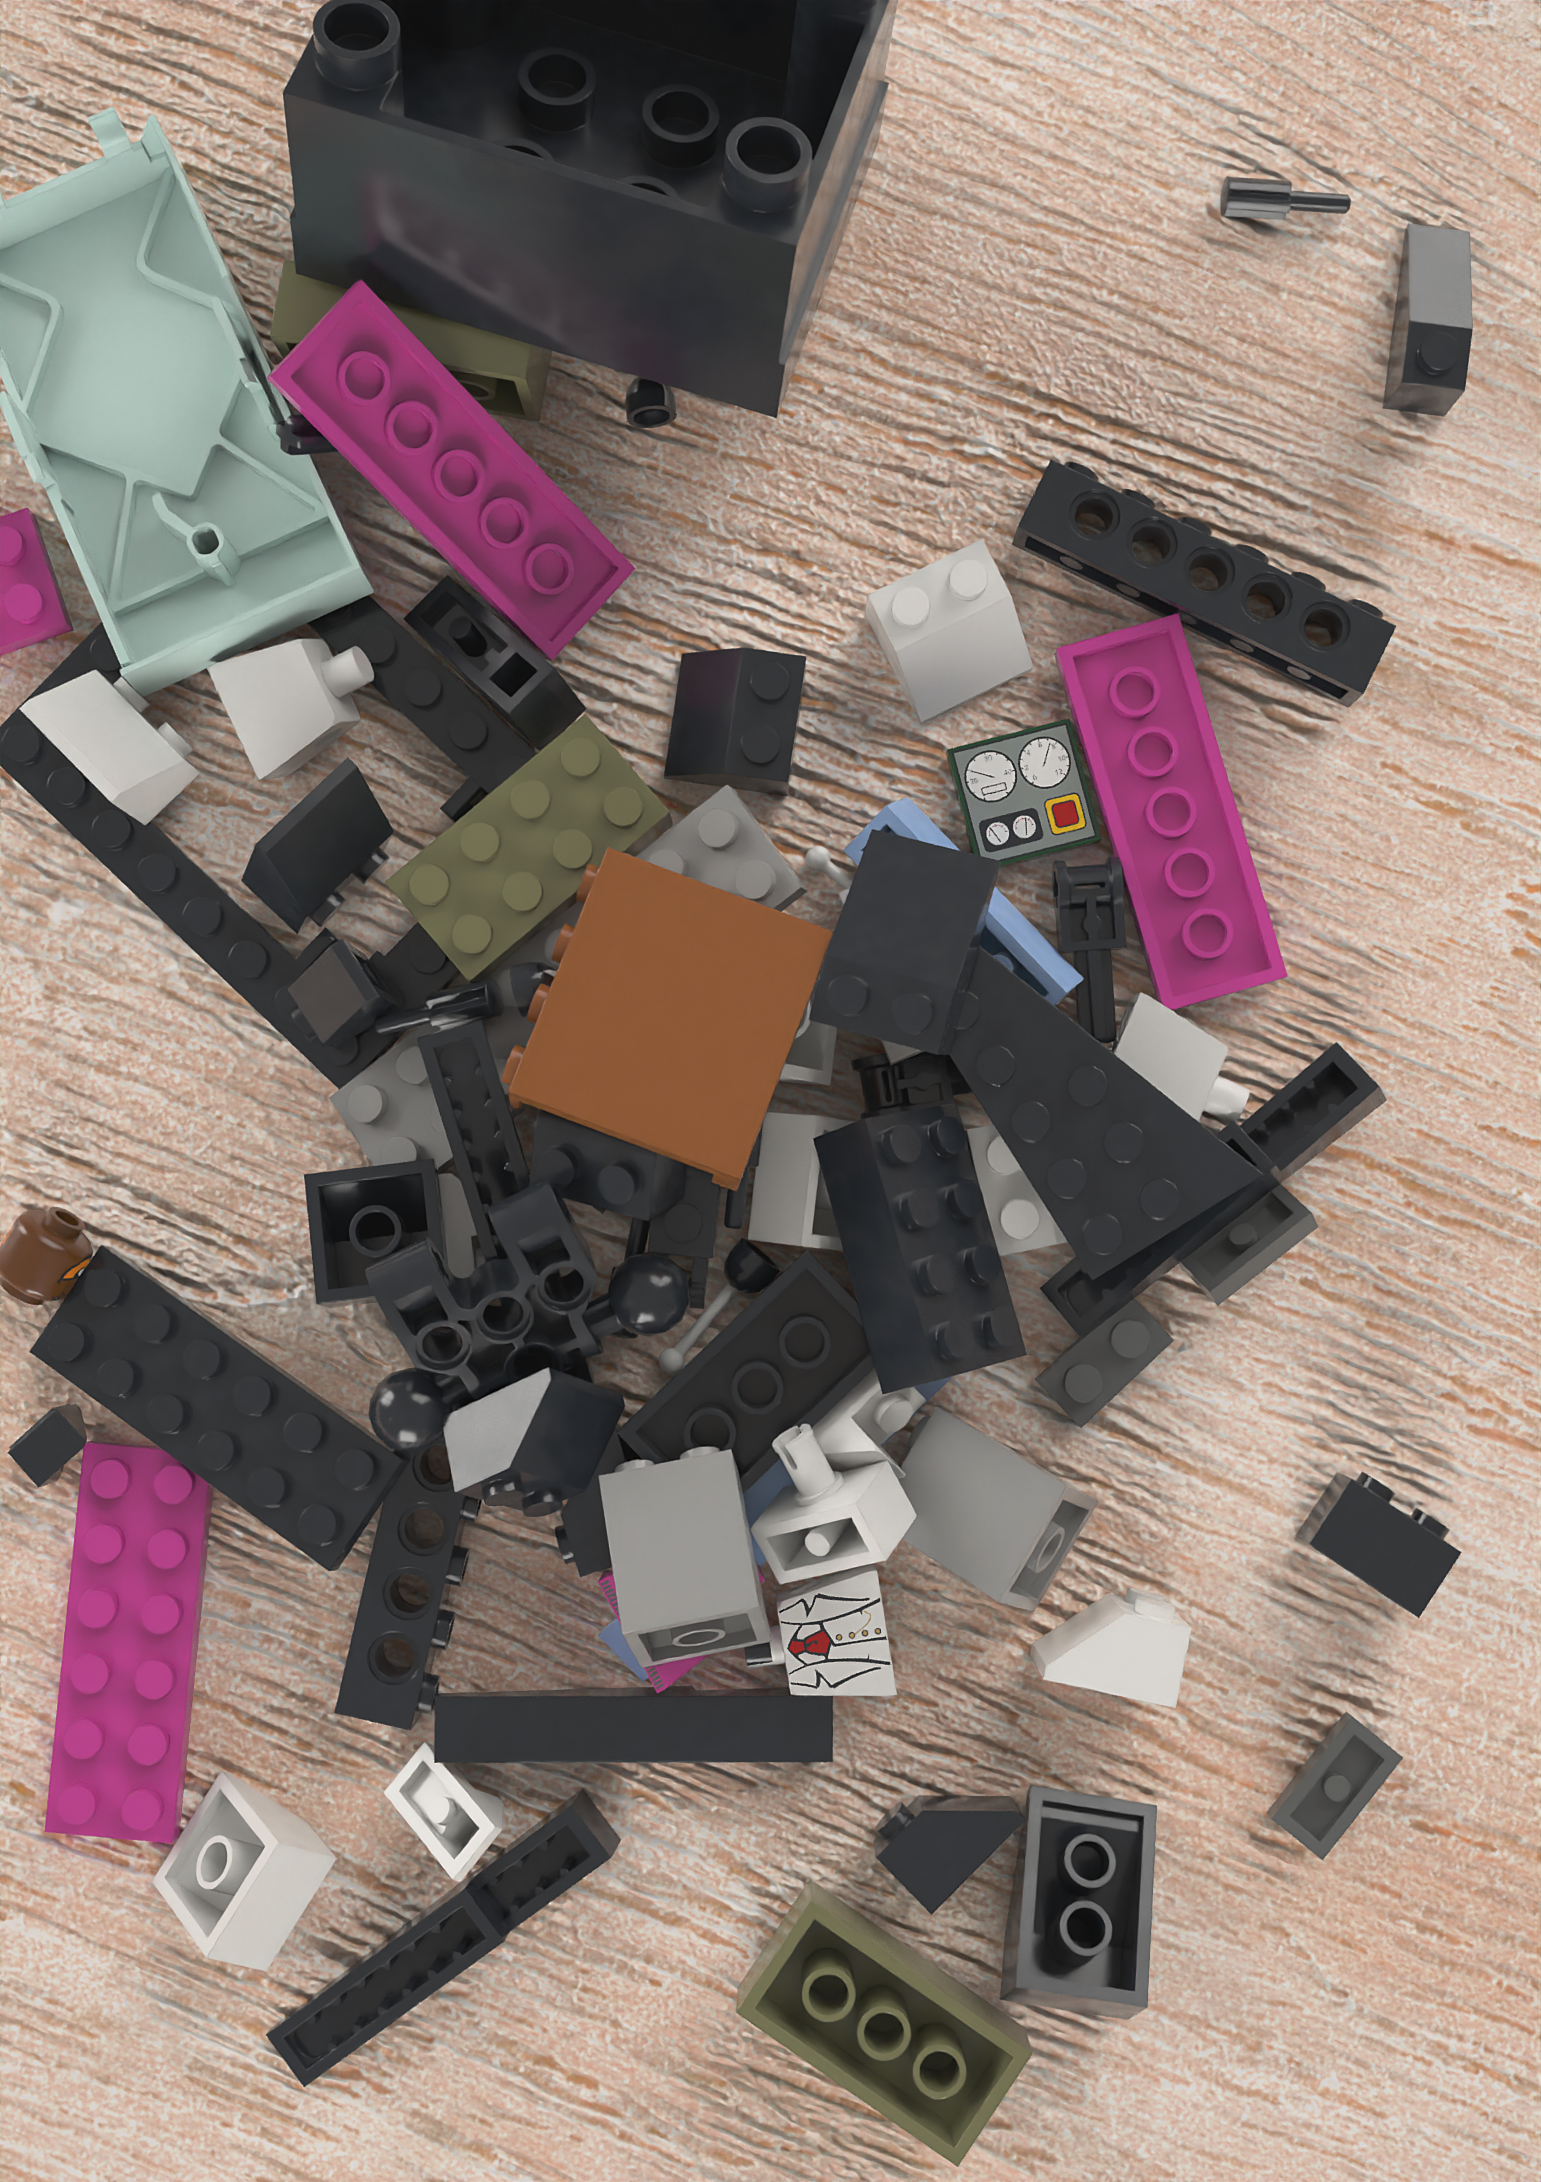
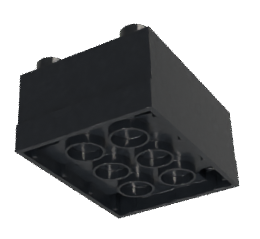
(593, 171)

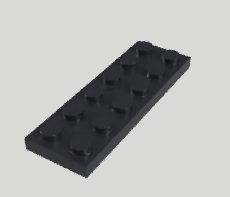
(220, 1407)

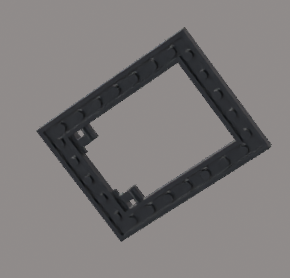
(200, 907)

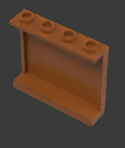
(668, 1014)

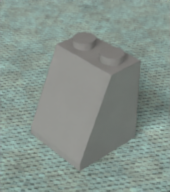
(989, 1510)
(683, 1557)

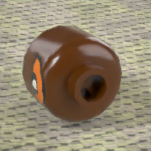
(43, 1255)

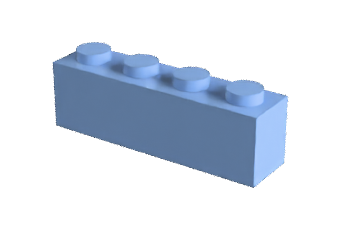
(1006, 931)

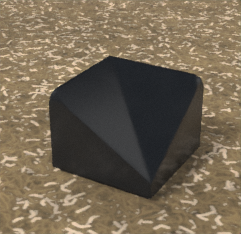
(50, 1444)

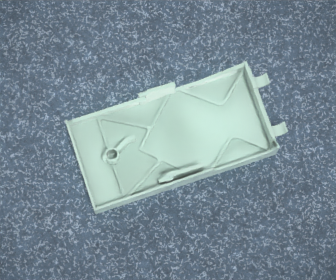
(156, 417)

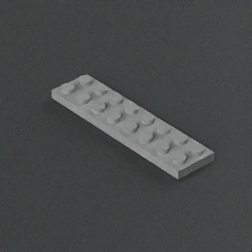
(392, 1100)

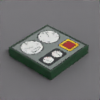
(1024, 794)

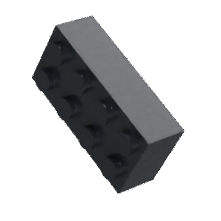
(919, 1246)
(760, 1375)

